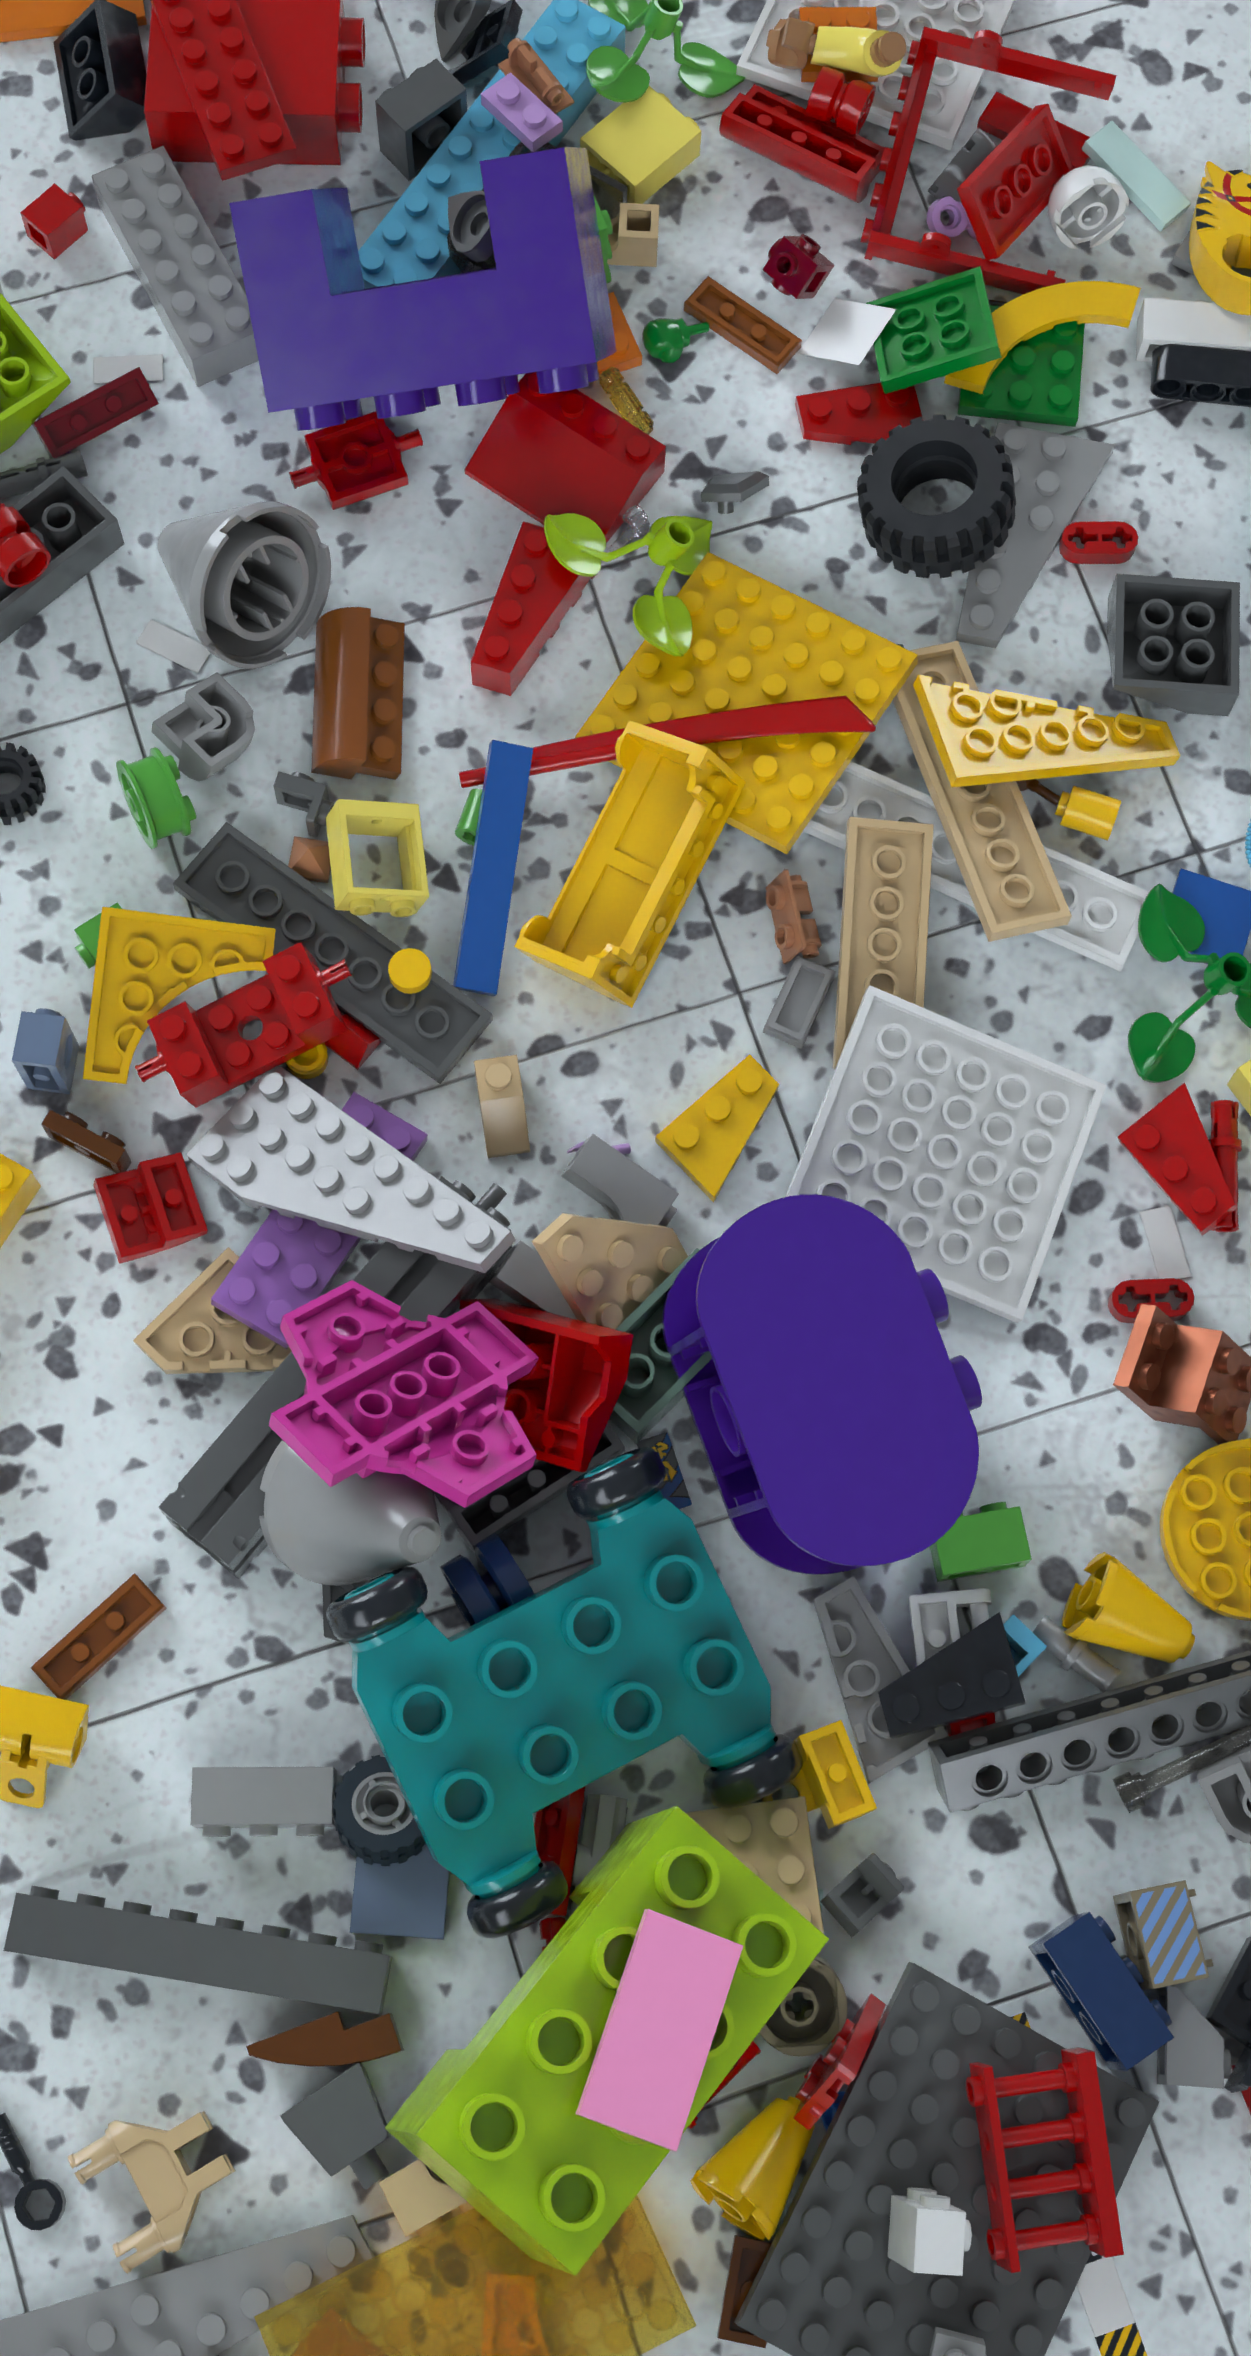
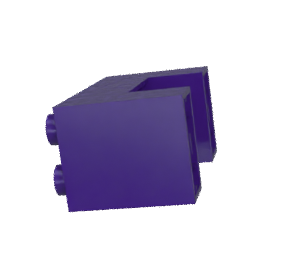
(335, 342)

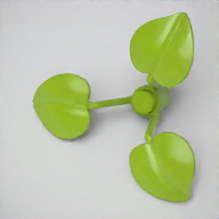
(672, 542)

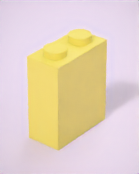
(643, 144)

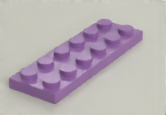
(295, 1257)

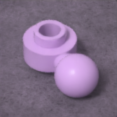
(957, 218)

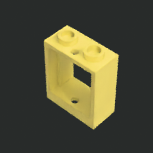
(377, 819)

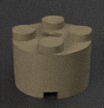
(819, 2019)

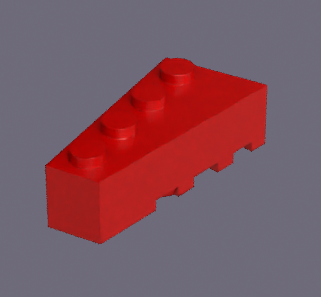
(524, 612)

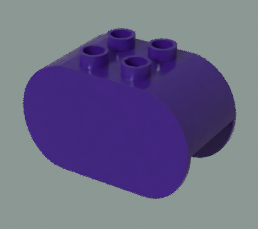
(825, 1386)

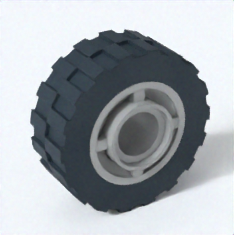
(360, 1829)

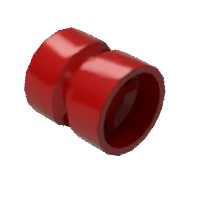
(840, 100)
(21, 551)

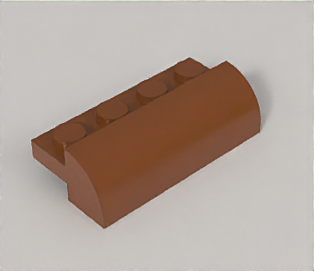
(358, 695)

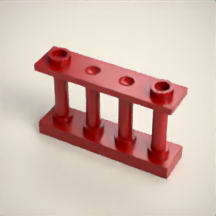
(1089, 2176)

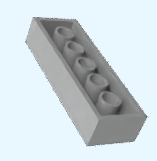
(178, 264)

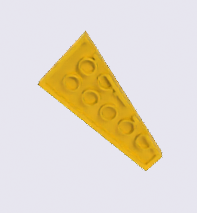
(1030, 737)

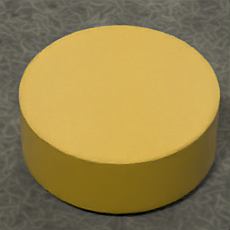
(410, 970)
(310, 1063)

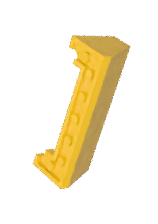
(636, 864)

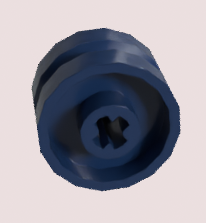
(492, 1591)

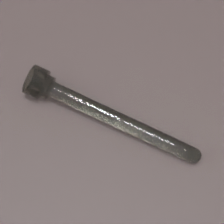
(1137, 1788)

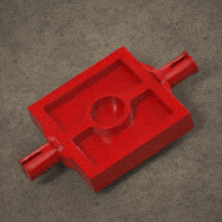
(356, 460)

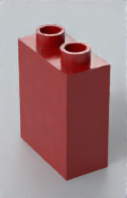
(305, 59)

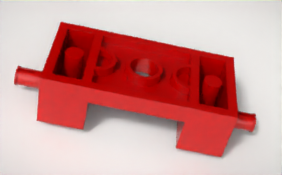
(207, 1046)

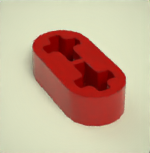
(1098, 542)
(1150, 1290)

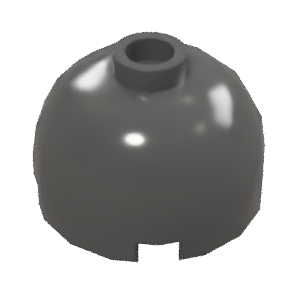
(962, 165)

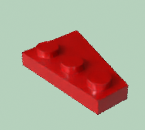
(855, 413)
(1180, 1160)

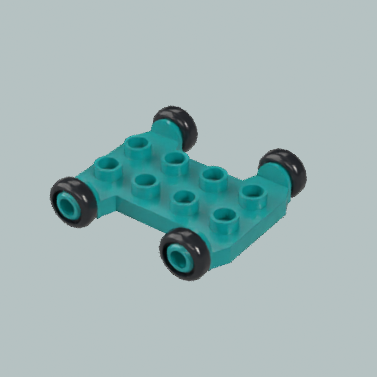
(562, 1691)

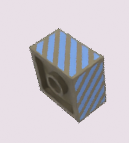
(1162, 1934)

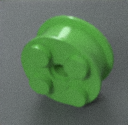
(155, 797)

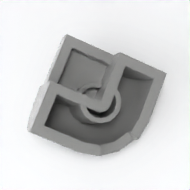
(207, 728)
(1229, 1792)

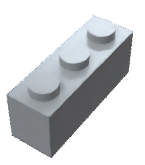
(263, 1800)

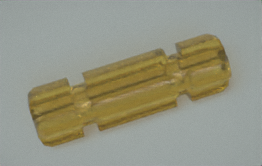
(625, 400)

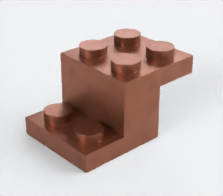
(1186, 1375)

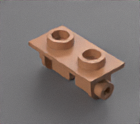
(535, 75)
(788, 900)

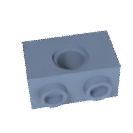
(45, 1051)

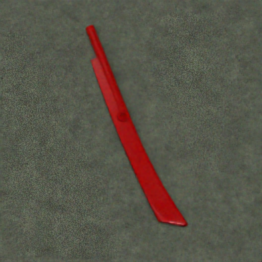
(786, 718)

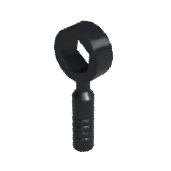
(20, 2165)

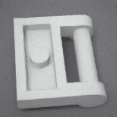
(936, 1618)

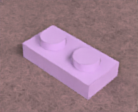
(521, 112)

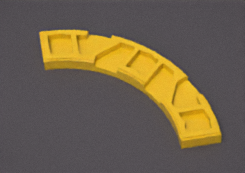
(1044, 308)

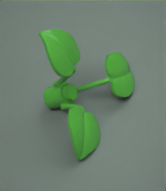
(622, 80)

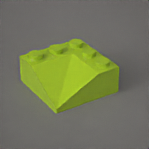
(27, 376)

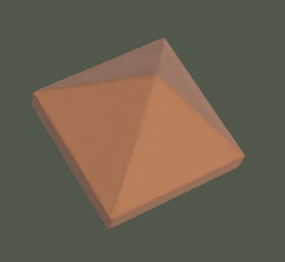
(310, 859)

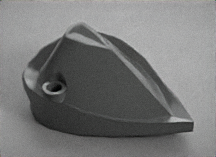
(456, 21)
(470, 225)

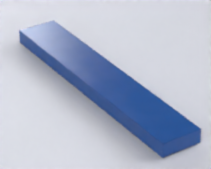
(493, 868)

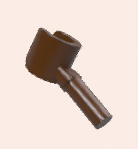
(1035, 786)

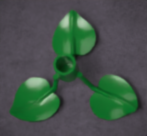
(1169, 929)

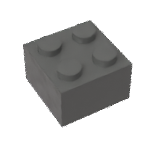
(419, 116)

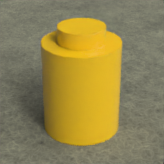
(1088, 812)

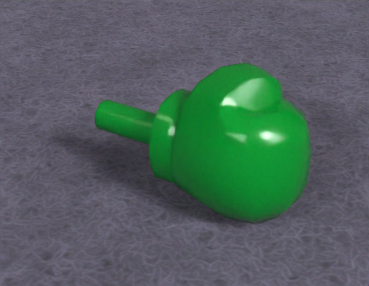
(667, 337)

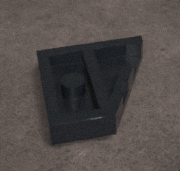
(489, 42)

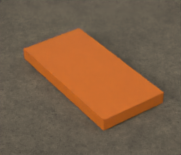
(50, 17)

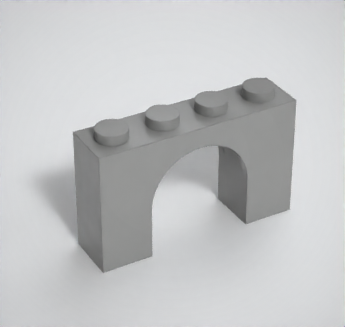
(617, 1185)

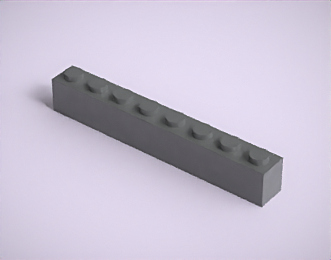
(199, 1952)

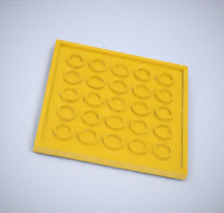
(754, 650)

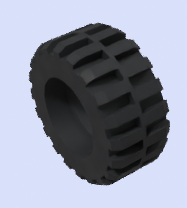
(926, 453)

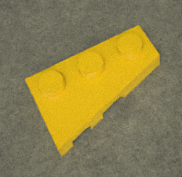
(718, 1125)

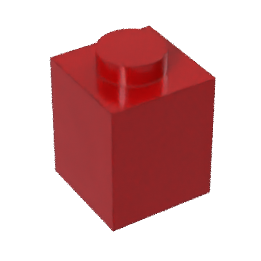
(55, 220)

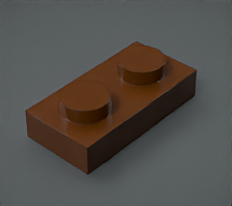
(73, 1133)
(744, 2264)

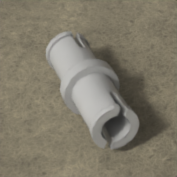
(1076, 1654)

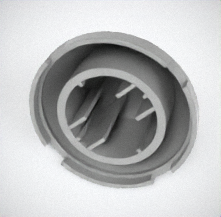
(249, 579)
(348, 1528)

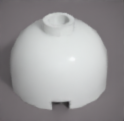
(1087, 206)

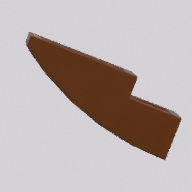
(331, 2043)

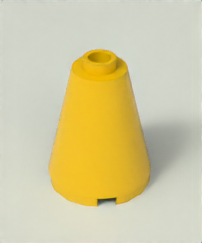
(1125, 1614)
(756, 2169)

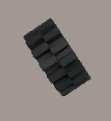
(30, 788)

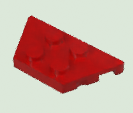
(838, 2064)

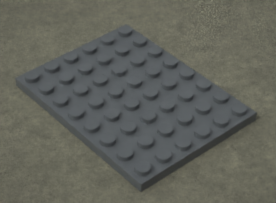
(910, 2126)

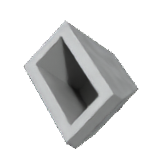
(1197, 2050)

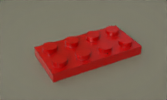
(1015, 181)

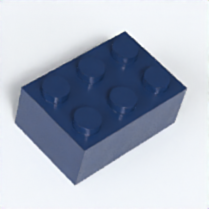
(1102, 1991)

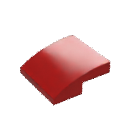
(150, 1207)

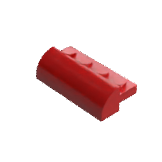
(802, 144)

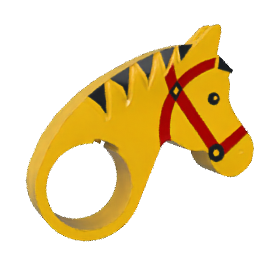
(1223, 238)

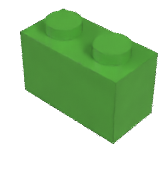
(982, 1544)

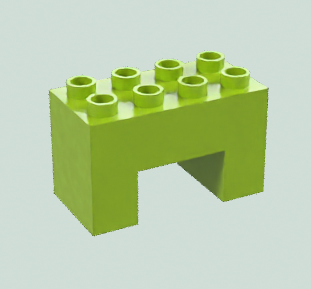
(505, 2107)

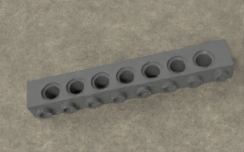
(1090, 1722)

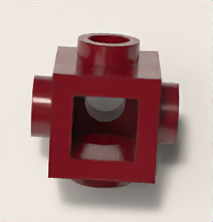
(797, 266)

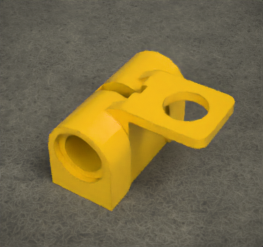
(33, 1735)
(831, 1776)

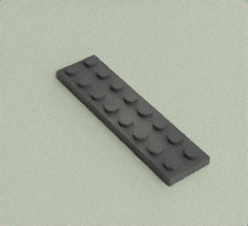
(249, 886)

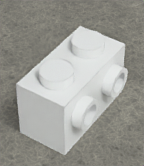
(928, 2233)

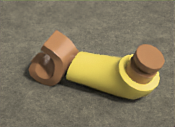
(845, 48)

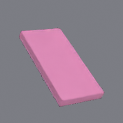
(659, 2030)

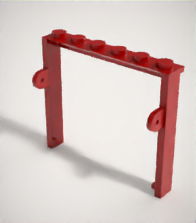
(982, 52)

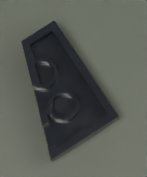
(955, 1684)

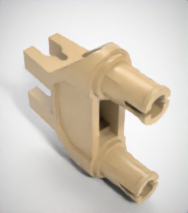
(160, 2176)

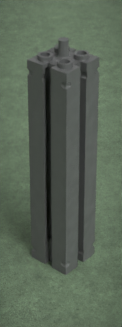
(221, 1493)

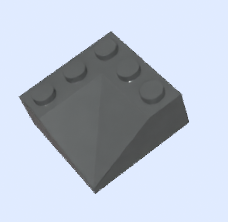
(1175, 641)

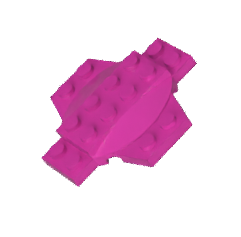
(405, 1394)

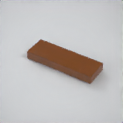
(742, 325)
(98, 1638)

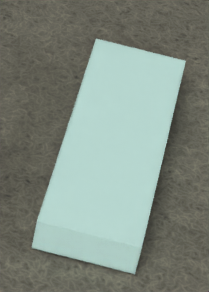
(1137, 174)

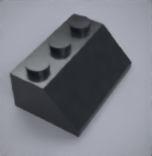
(101, 72)

